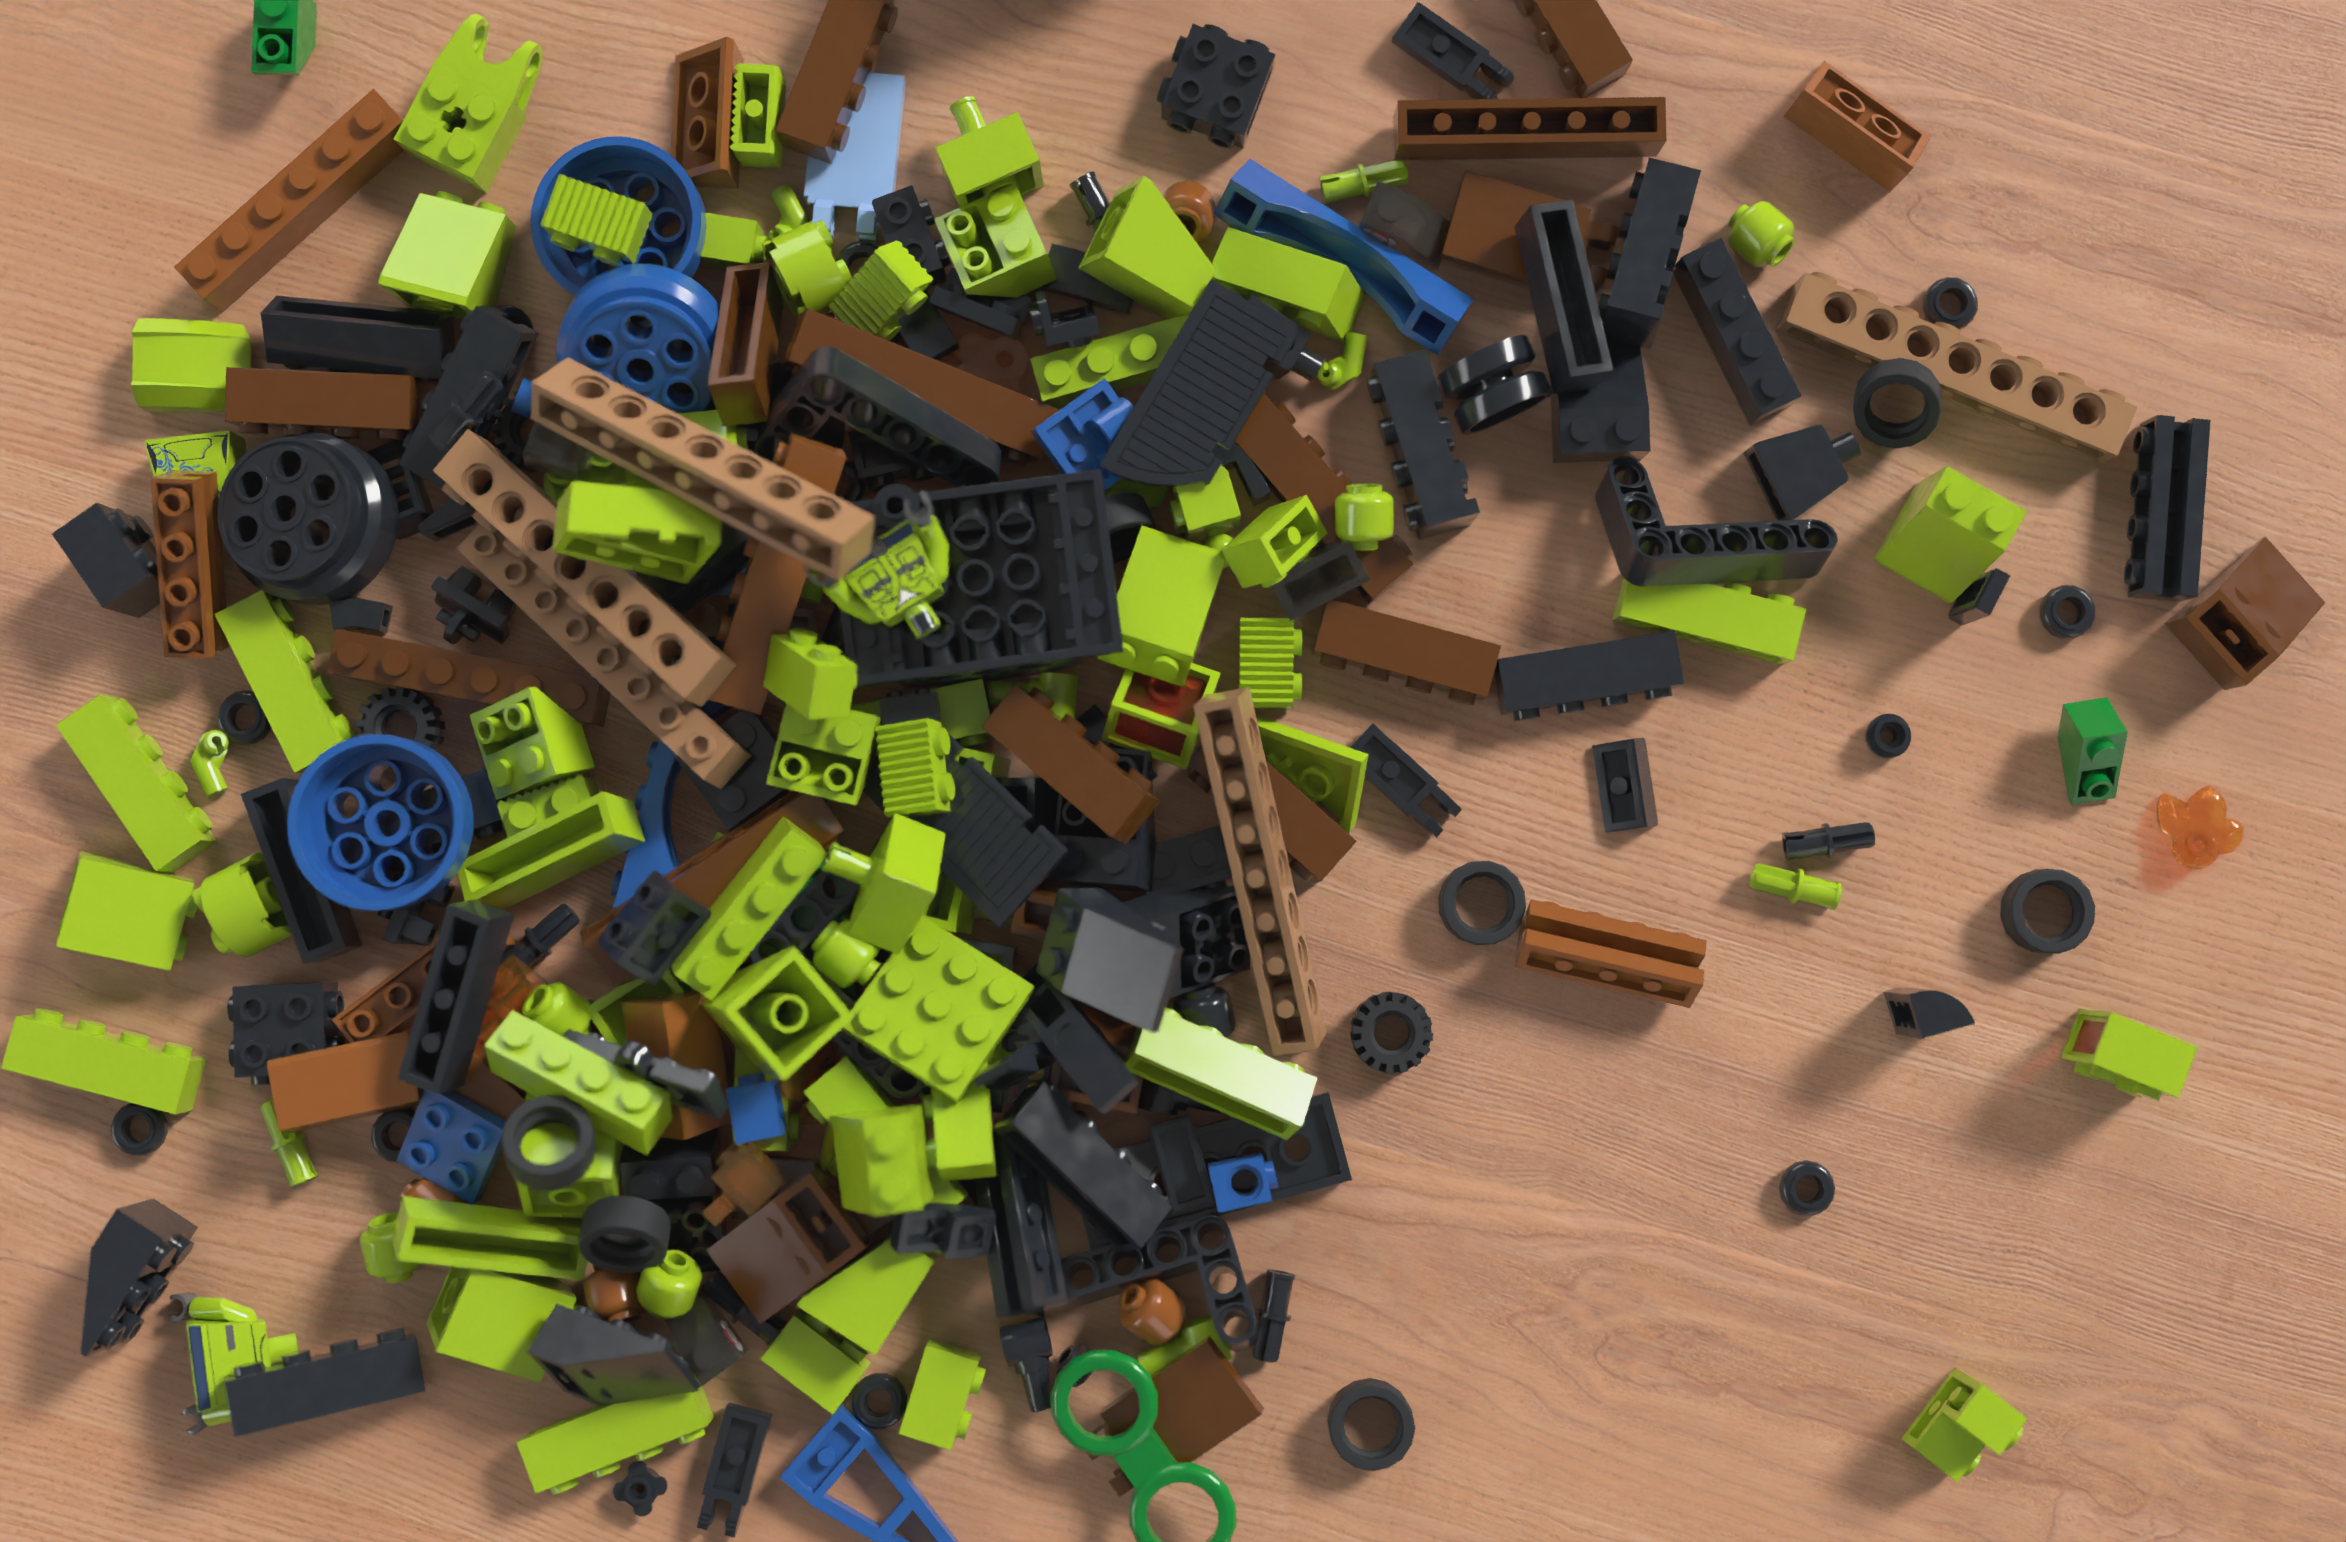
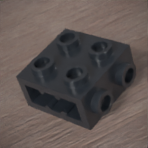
(1216, 85)
(281, 1023)

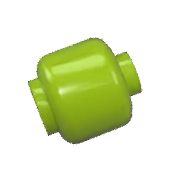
(1761, 234)
(1364, 515)
(844, 956)
(558, 1009)
(380, 1253)
(671, 1286)

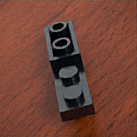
(1077, 1044)

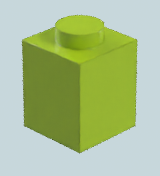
(732, 242)

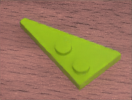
(1317, 768)

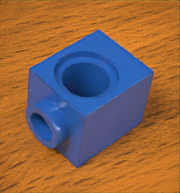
(756, 1108)
(1226, 1196)

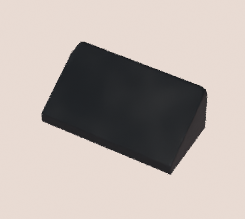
(1625, 785)

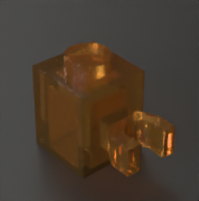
(509, 993)
(747, 1181)

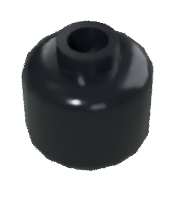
(1207, 1007)

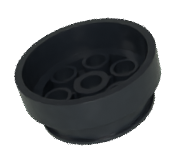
(359, 515)

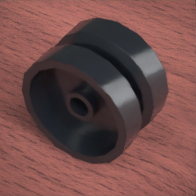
(1494, 384)

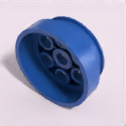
(625, 168)
(677, 311)
(322, 830)

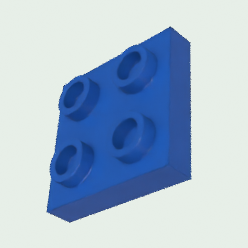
(1084, 431)
(453, 1143)

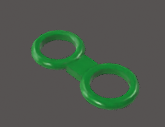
(1139, 1448)

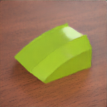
(184, 363)

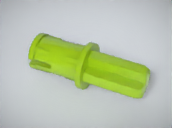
(1362, 180)
(1795, 885)
(290, 1149)

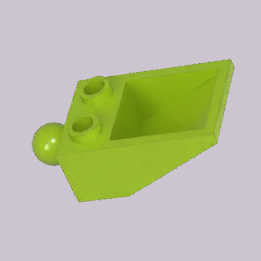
(1206, 511)

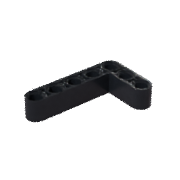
(884, 411)
(1701, 553)
(791, 936)
(1191, 1259)

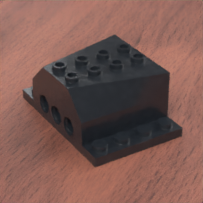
(1021, 591)

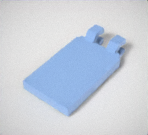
(866, 164)

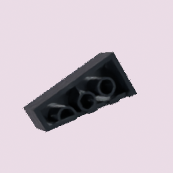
(1649, 252)
(1421, 445)

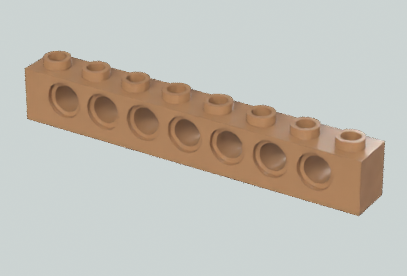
(2105, 409)
(702, 468)
(702, 663)
(680, 726)
(1260, 870)

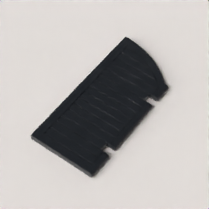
(1200, 392)
(986, 839)

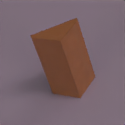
(704, 113)
(1858, 126)
(687, 1034)
(341, 1083)

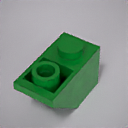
(282, 36)
(2091, 749)

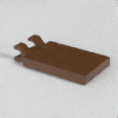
(1484, 232)
(1198, 1406)

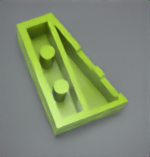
(1293, 282)
(635, 529)

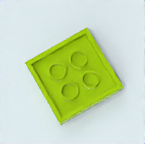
(938, 1009)

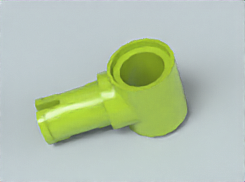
(1057, 686)
(1192, 1333)

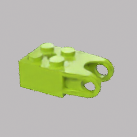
(472, 92)

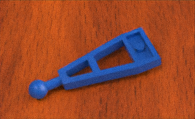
(831, 1454)

